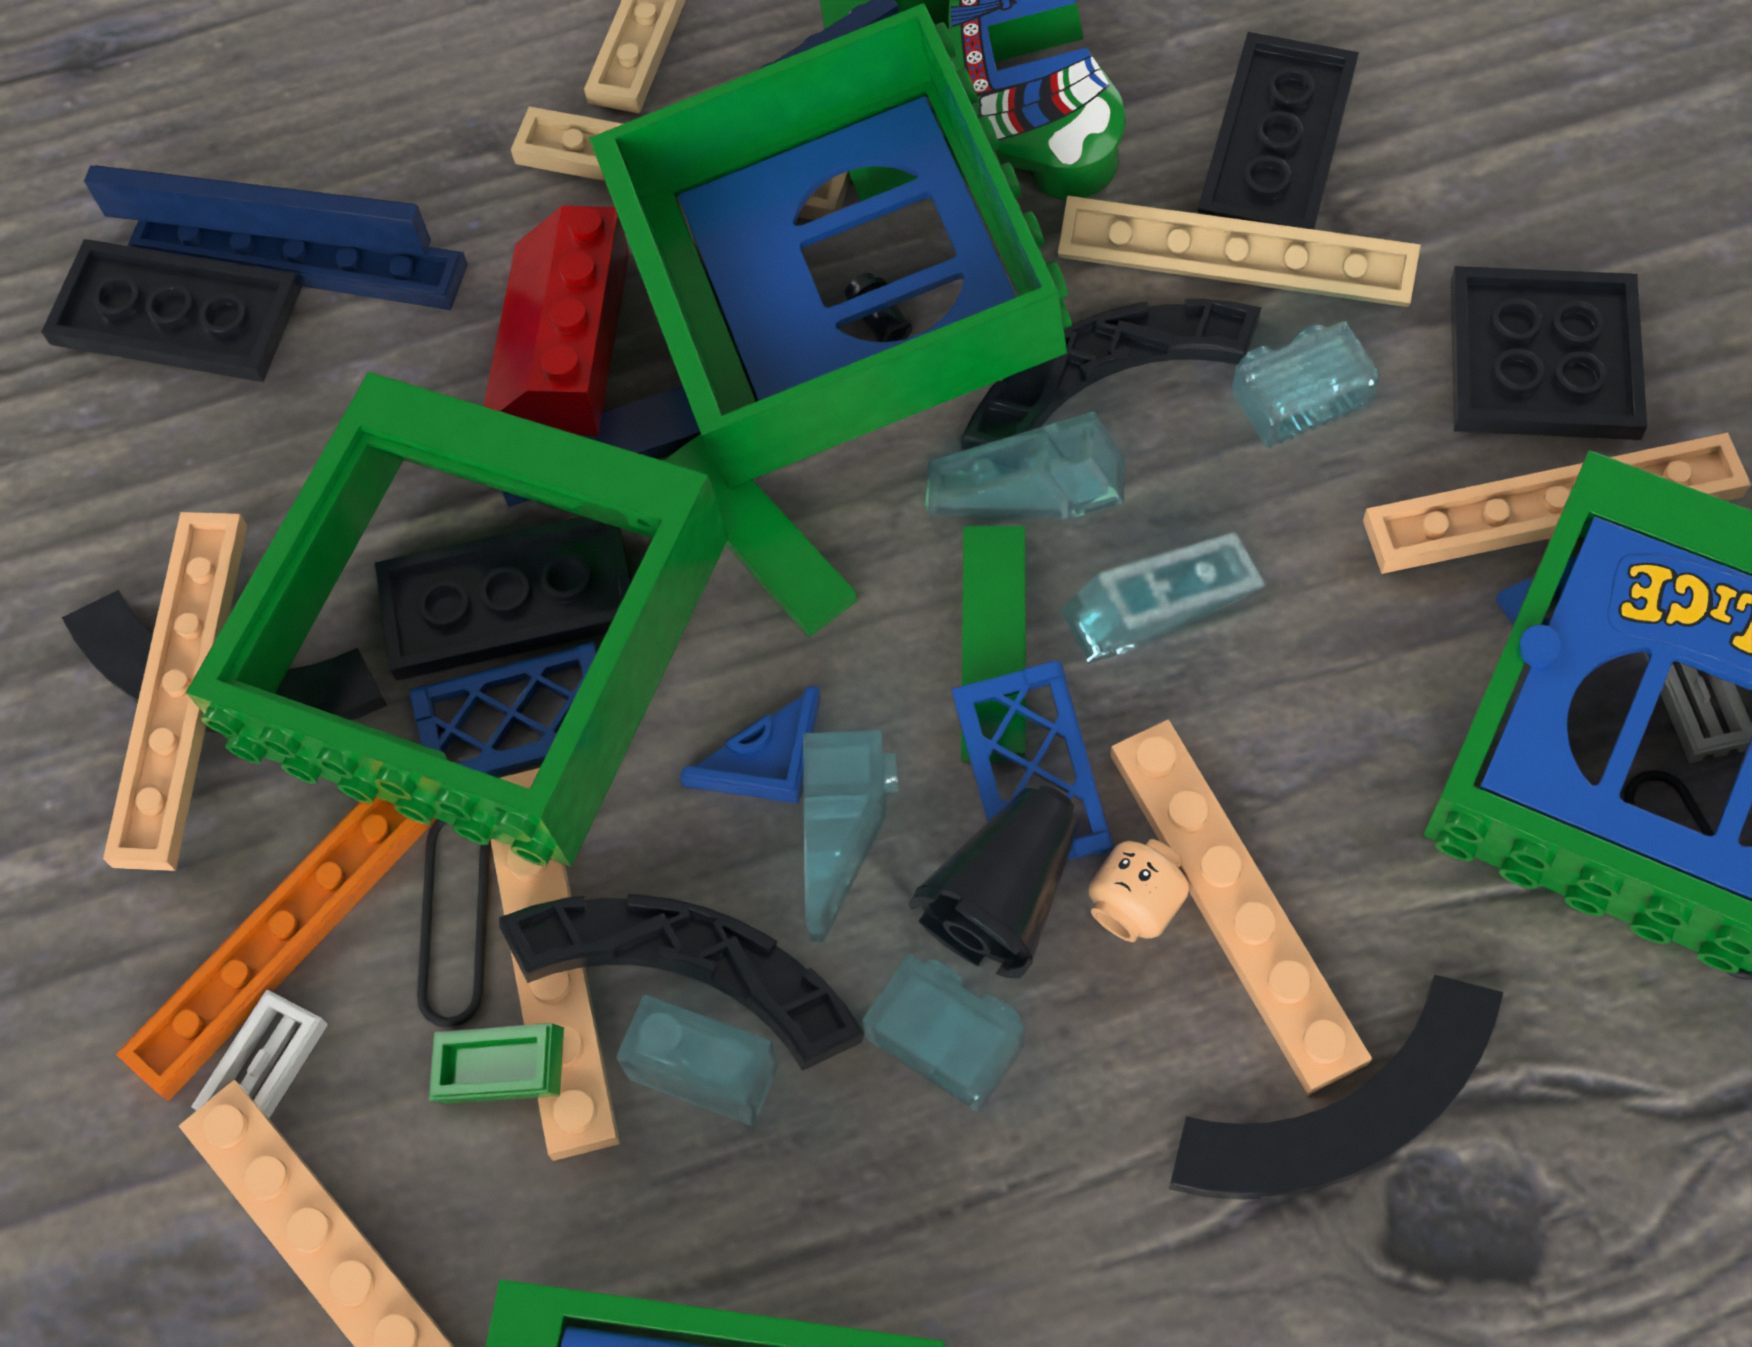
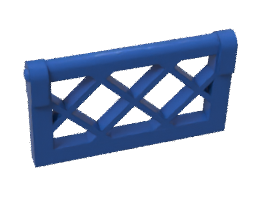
(475, 686)
(1065, 727)

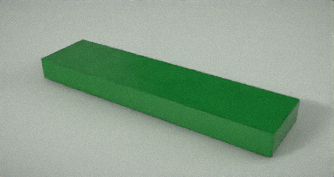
(772, 547)
(994, 624)

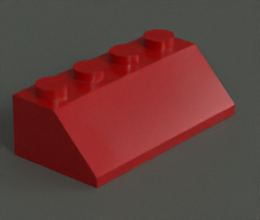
(561, 320)

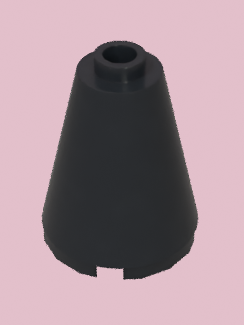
(1002, 882)

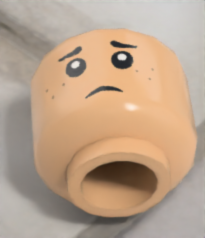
(1138, 889)

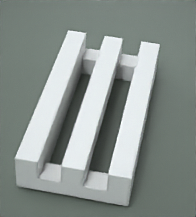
(1685, 722)
(247, 1039)

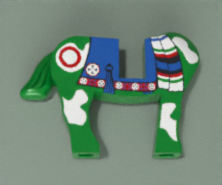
(1048, 114)

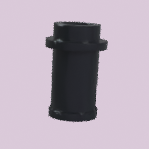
(886, 324)

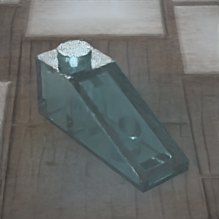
(1034, 474)
(1158, 596)
(842, 815)

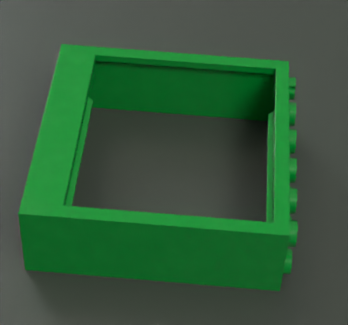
(320, 532)

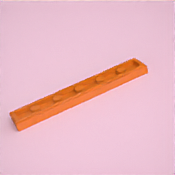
(268, 945)

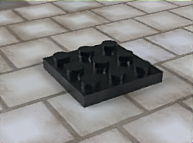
(1547, 353)

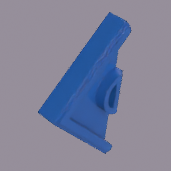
(763, 757)

